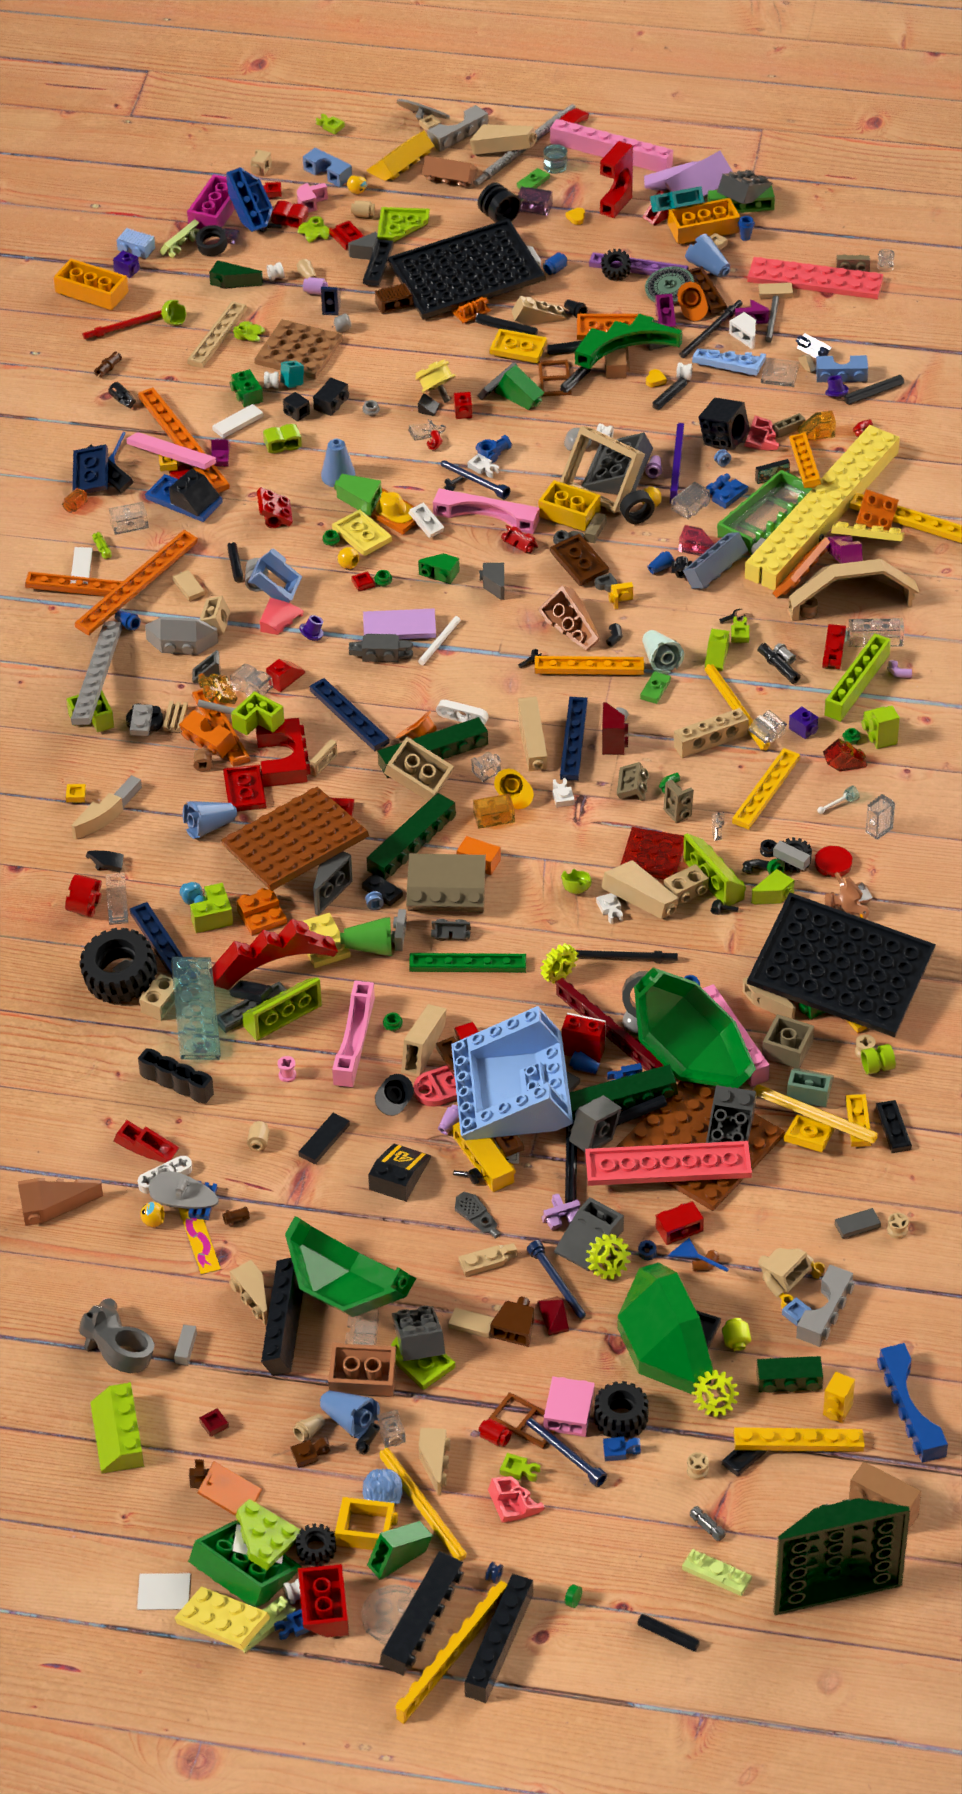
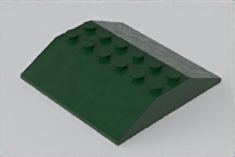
(840, 1554)

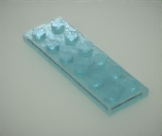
(195, 1008)

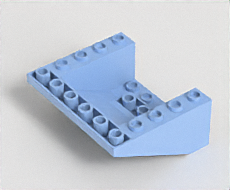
(512, 1078)

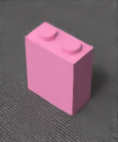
(569, 1406)

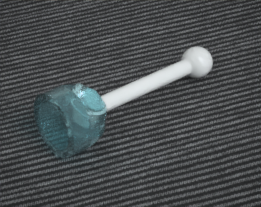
(850, 794)

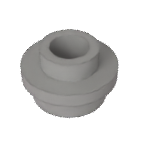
(371, 407)

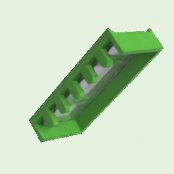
(764, 509)

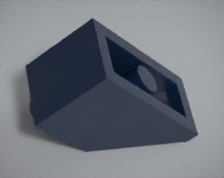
(330, 300)

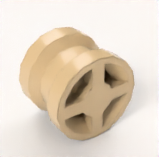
(864, 1042)
(899, 1220)
(695, 1461)

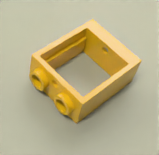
(366, 1507)

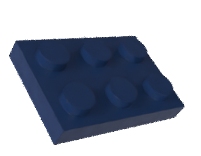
(90, 469)

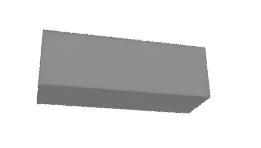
(129, 789)
(791, 855)
(185, 1345)

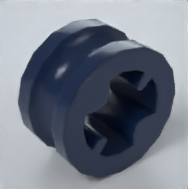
(647, 1244)
(494, 1572)

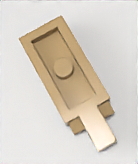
(487, 1259)

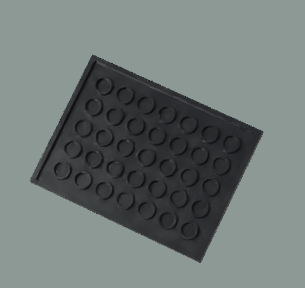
(466, 268)
(841, 964)

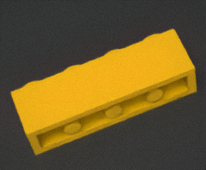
(487, 1159)

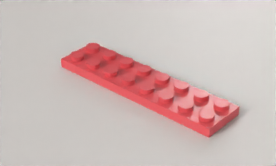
(816, 277)
(668, 1163)

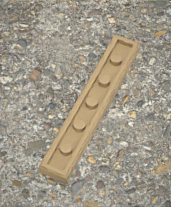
(217, 334)

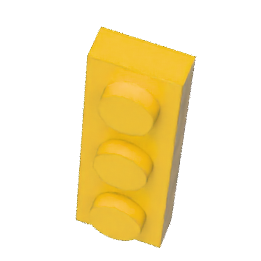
(857, 1113)

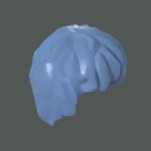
(383, 1486)

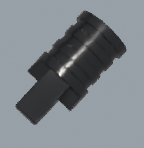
(122, 395)

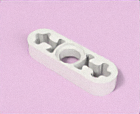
(451, 709)
(172, 1165)

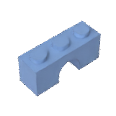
(319, 161)
(853, 371)

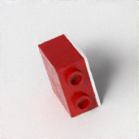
(584, 1035)

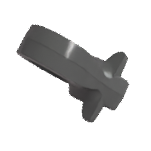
(104, 1329)

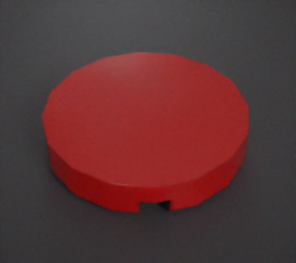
(833, 860)

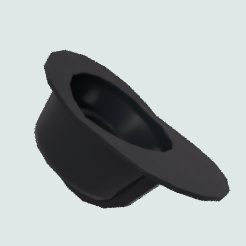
(394, 1094)

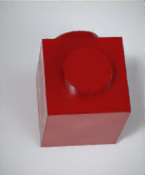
(463, 405)

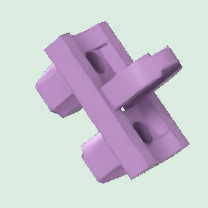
(553, 1215)

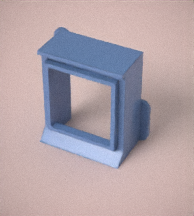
(276, 564)

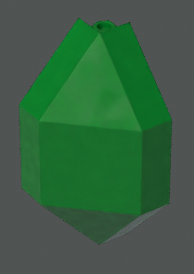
(690, 1031)
(341, 1274)
(664, 1329)

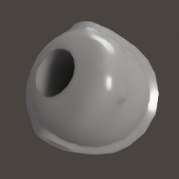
(342, 323)

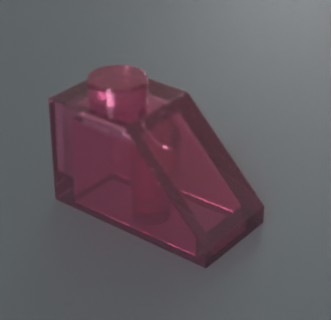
(694, 541)

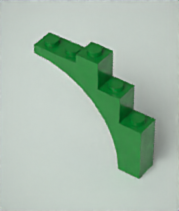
(620, 335)

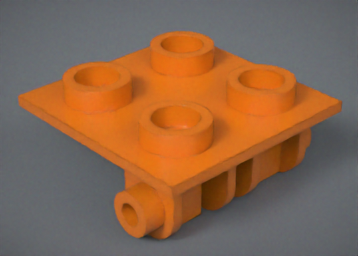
(470, 310)
(877, 510)

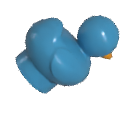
(192, 893)

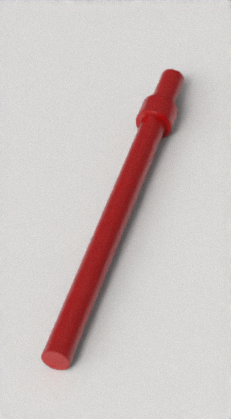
(100, 331)

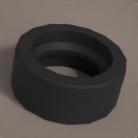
(214, 249)
(642, 514)

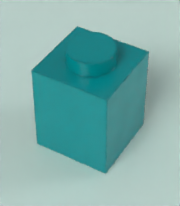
(292, 373)

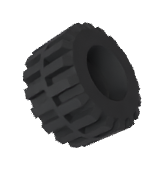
(621, 1396)

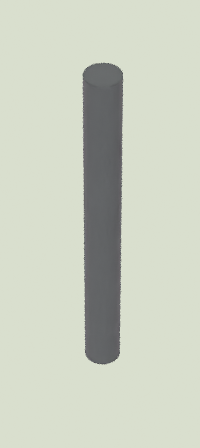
(771, 323)

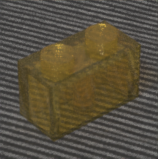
(493, 811)

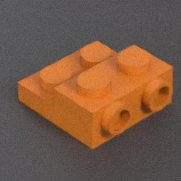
(260, 911)

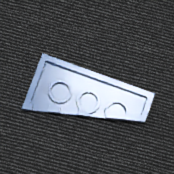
(729, 360)

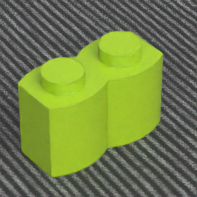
(282, 438)

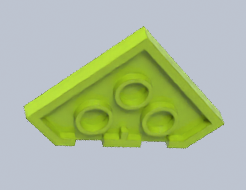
(400, 222)
(265, 1534)

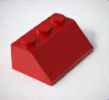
(323, 1600)

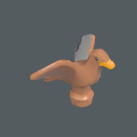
(850, 897)

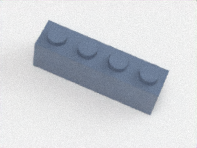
(715, 560)

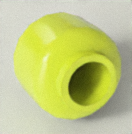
(736, 1334)

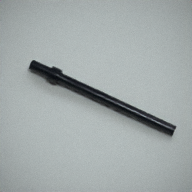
(729, 312)
(657, 956)

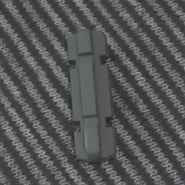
(707, 1523)

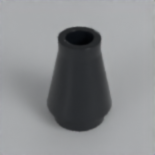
(575, 307)

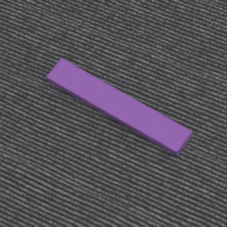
(638, 266)

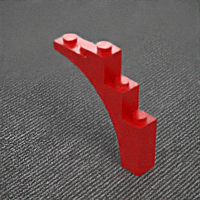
(267, 947)

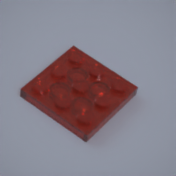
(655, 851)

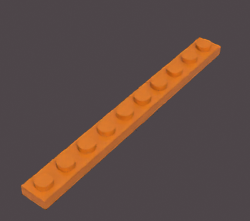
(179, 434)
(136, 582)

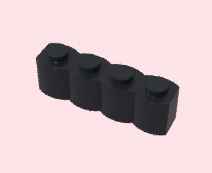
(175, 1075)

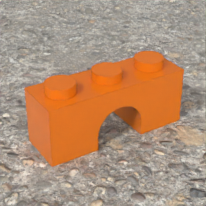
(196, 728)

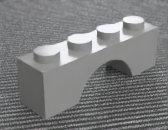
(448, 135)
(816, 1324)

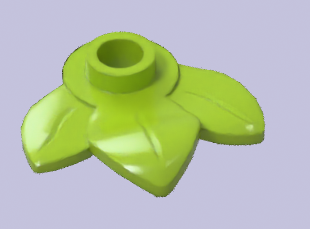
(314, 228)
(248, 331)

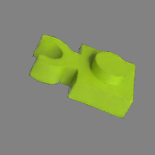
(331, 124)
(739, 631)
(518, 1467)

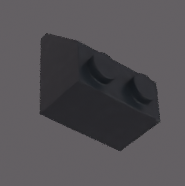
(193, 493)

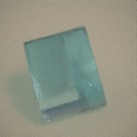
(555, 158)

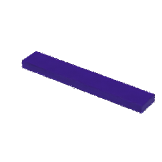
(677, 461)

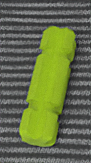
(102, 545)

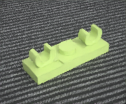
(180, 238)
(716, 1572)
(277, 1611)

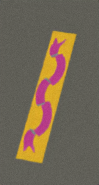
(200, 1242)

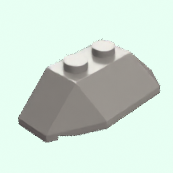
(181, 635)

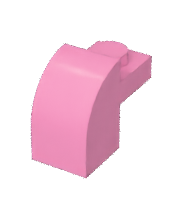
(311, 195)

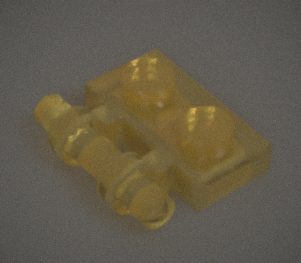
(217, 686)

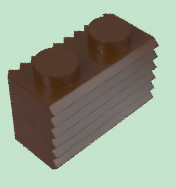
(393, 298)

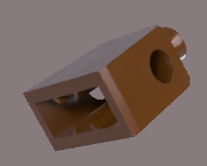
(514, 1322)

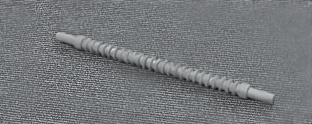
(511, 155)

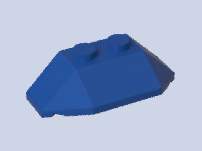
(249, 199)

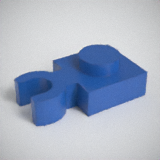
(293, 1624)

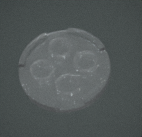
(384, 1610)

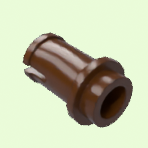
(235, 1216)

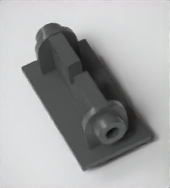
(459, 928)

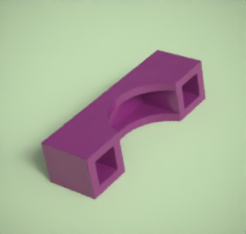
(844, 549)

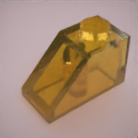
(819, 426)

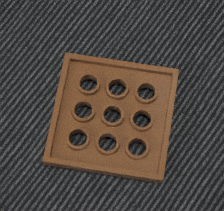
(298, 332)

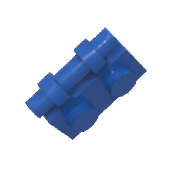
(730, 491)

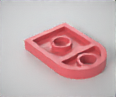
(440, 1085)

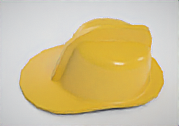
(393, 507)
(513, 783)

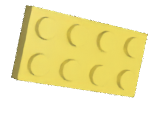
(875, 532)
(222, 1618)

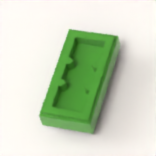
(534, 179)
(655, 687)

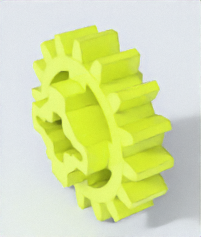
(559, 963)
(601, 1250)
(718, 1384)

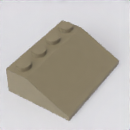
(446, 882)

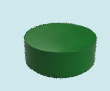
(573, 1596)

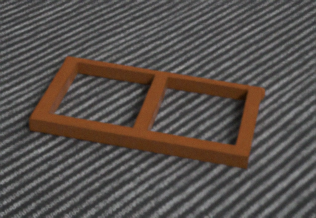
(553, 378)
(518, 1431)

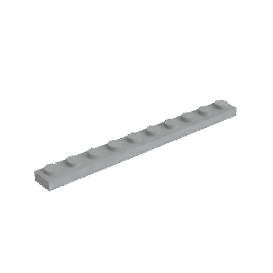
(96, 673)

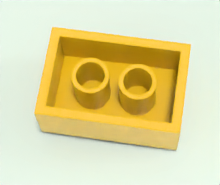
(569, 505)

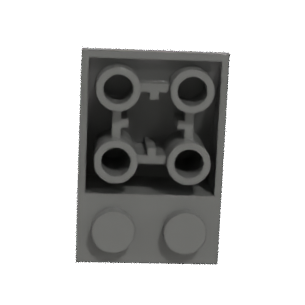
(743, 186)
(731, 1115)
(590, 1221)
(418, 1333)

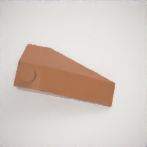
(568, 615)
(49, 1199)

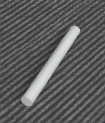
(434, 646)

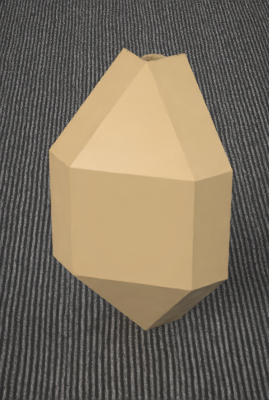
(875, 569)

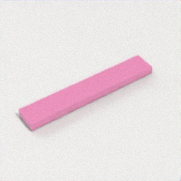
(171, 450)

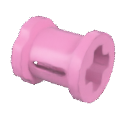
(286, 1065)

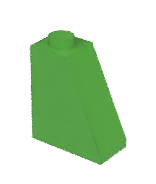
(359, 492)

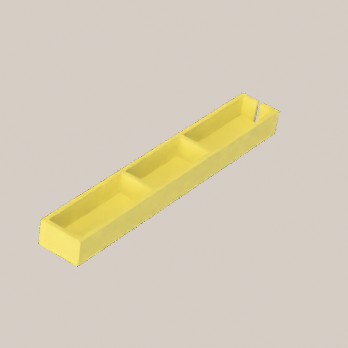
(822, 507)

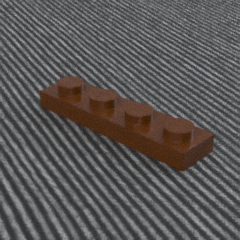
(714, 300)

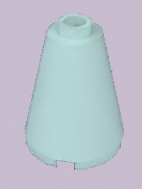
(662, 652)

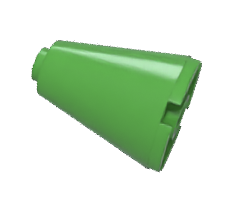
(369, 937)

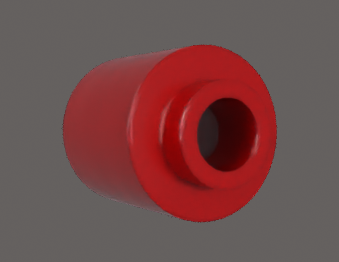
(495, 1432)

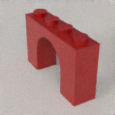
(618, 166)
(288, 769)

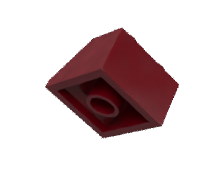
(613, 731)

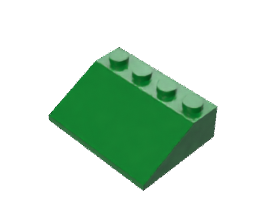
(235, 1572)

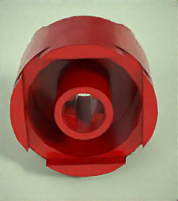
(83, 895)

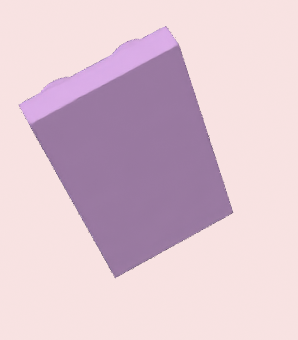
(704, 174)
(403, 623)

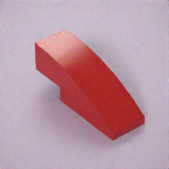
(145, 1142)

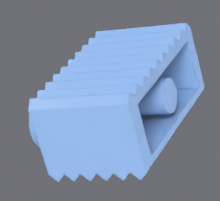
(136, 243)

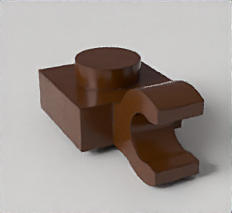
(307, 1453)
(197, 1474)

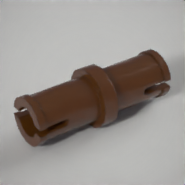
(107, 364)

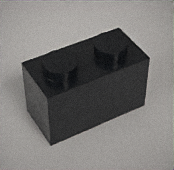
(331, 396)

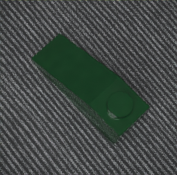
(234, 276)

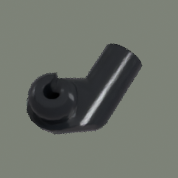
(616, 632)
(754, 863)
(366, 1439)

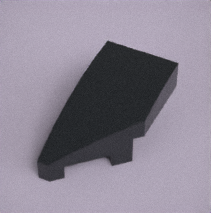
(106, 859)

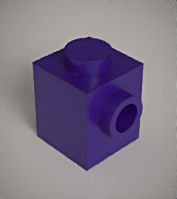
(126, 264)
(803, 722)

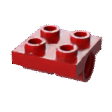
(274, 508)

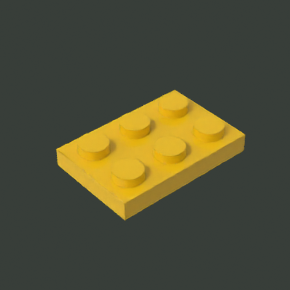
(518, 345)

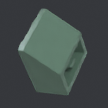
(809, 1086)

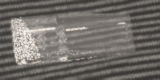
(117, 898)

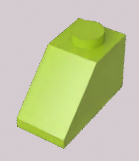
(717, 648)
(773, 889)

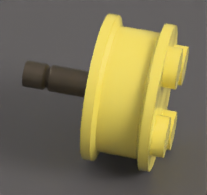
(435, 378)

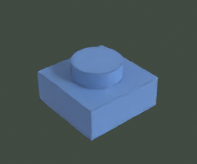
(794, 1310)

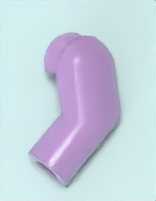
(897, 672)

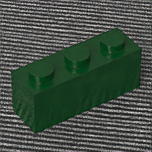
(789, 1374)

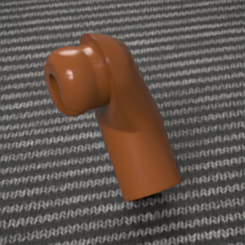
(700, 1265)

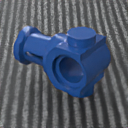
(492, 449)

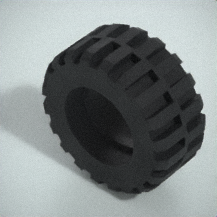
(125, 983)

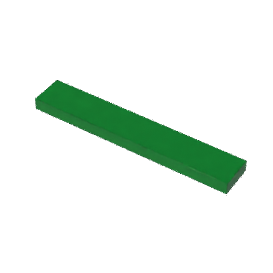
(467, 962)

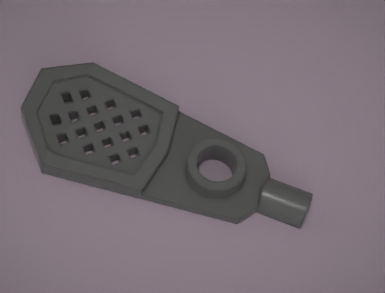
(475, 1212)

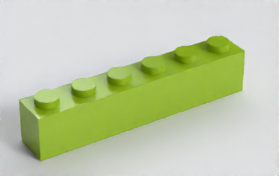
(857, 677)

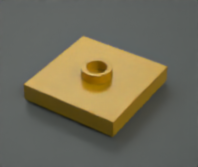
(808, 1133)

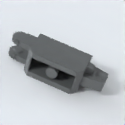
(381, 648)

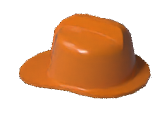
(692, 301)
(419, 728)

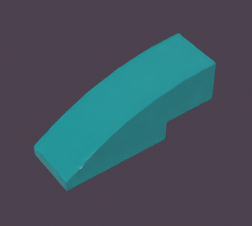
(677, 199)

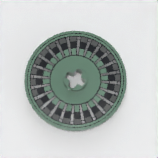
(667, 281)

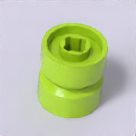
(878, 1059)

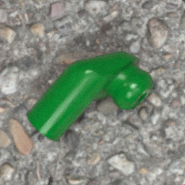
(675, 777)

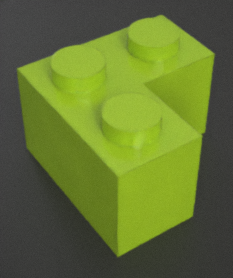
(257, 711)
(102, 716)
(881, 726)
(214, 912)

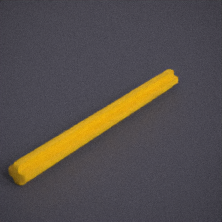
(732, 700)
(816, 1114)
(423, 1505)

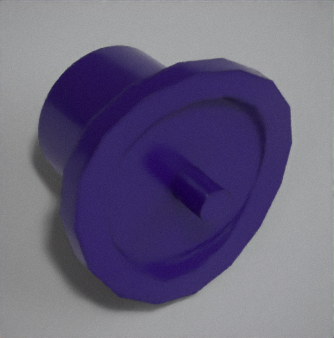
(836, 386)
(312, 628)

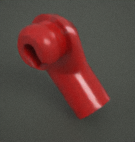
(860, 426)
(436, 440)

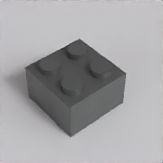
(595, 1123)

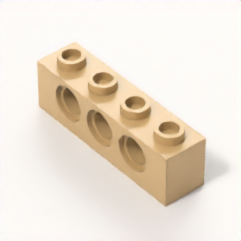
(711, 733)

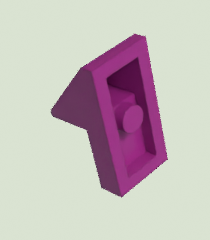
(665, 310)
(756, 310)
(221, 451)

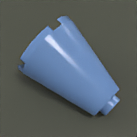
(708, 256)
(336, 462)
(207, 816)
(350, 1411)

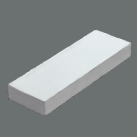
(237, 421)
(82, 562)

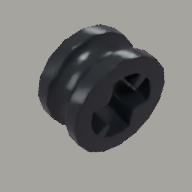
(764, 850)

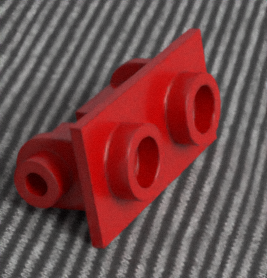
(525, 541)

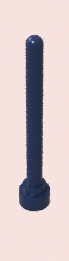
(502, 491)
(537, 1251)
(596, 1476)

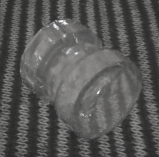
(886, 259)

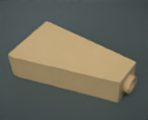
(502, 138)
(532, 733)
(640, 889)
(422, 1040)

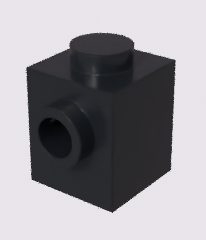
(296, 406)

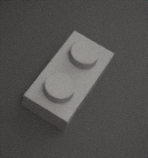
(141, 720)
(399, 934)

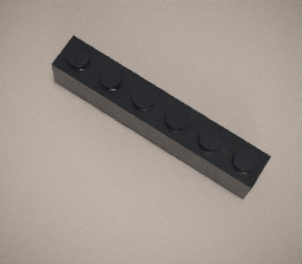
(282, 1320)
(421, 1613)
(498, 1638)

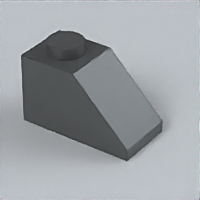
(493, 578)

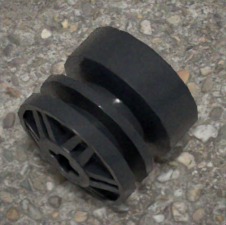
(499, 202)

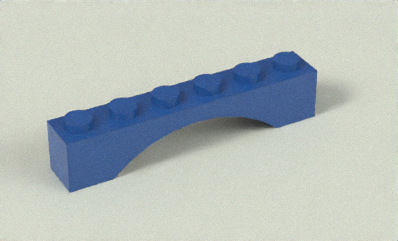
(926, 1436)

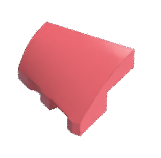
(761, 435)
(278, 615)
(512, 1500)

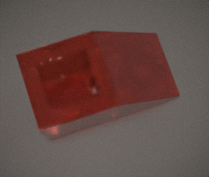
(844, 756)

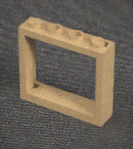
(577, 453)

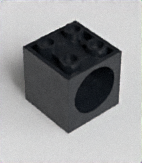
(724, 423)

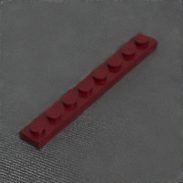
(614, 1032)

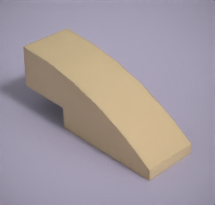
(97, 816)

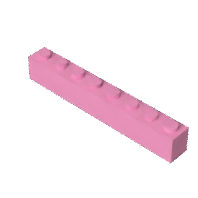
(601, 142)

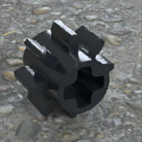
(679, 565)

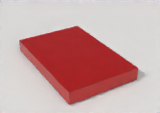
(245, 787)

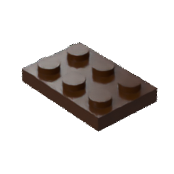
(579, 559)

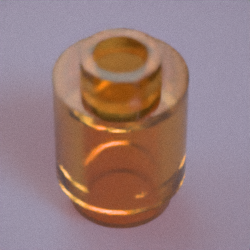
(75, 500)

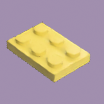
(362, 532)
(326, 926)

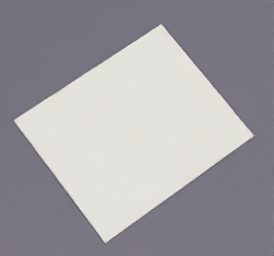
(163, 1591)

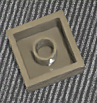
(788, 1041)

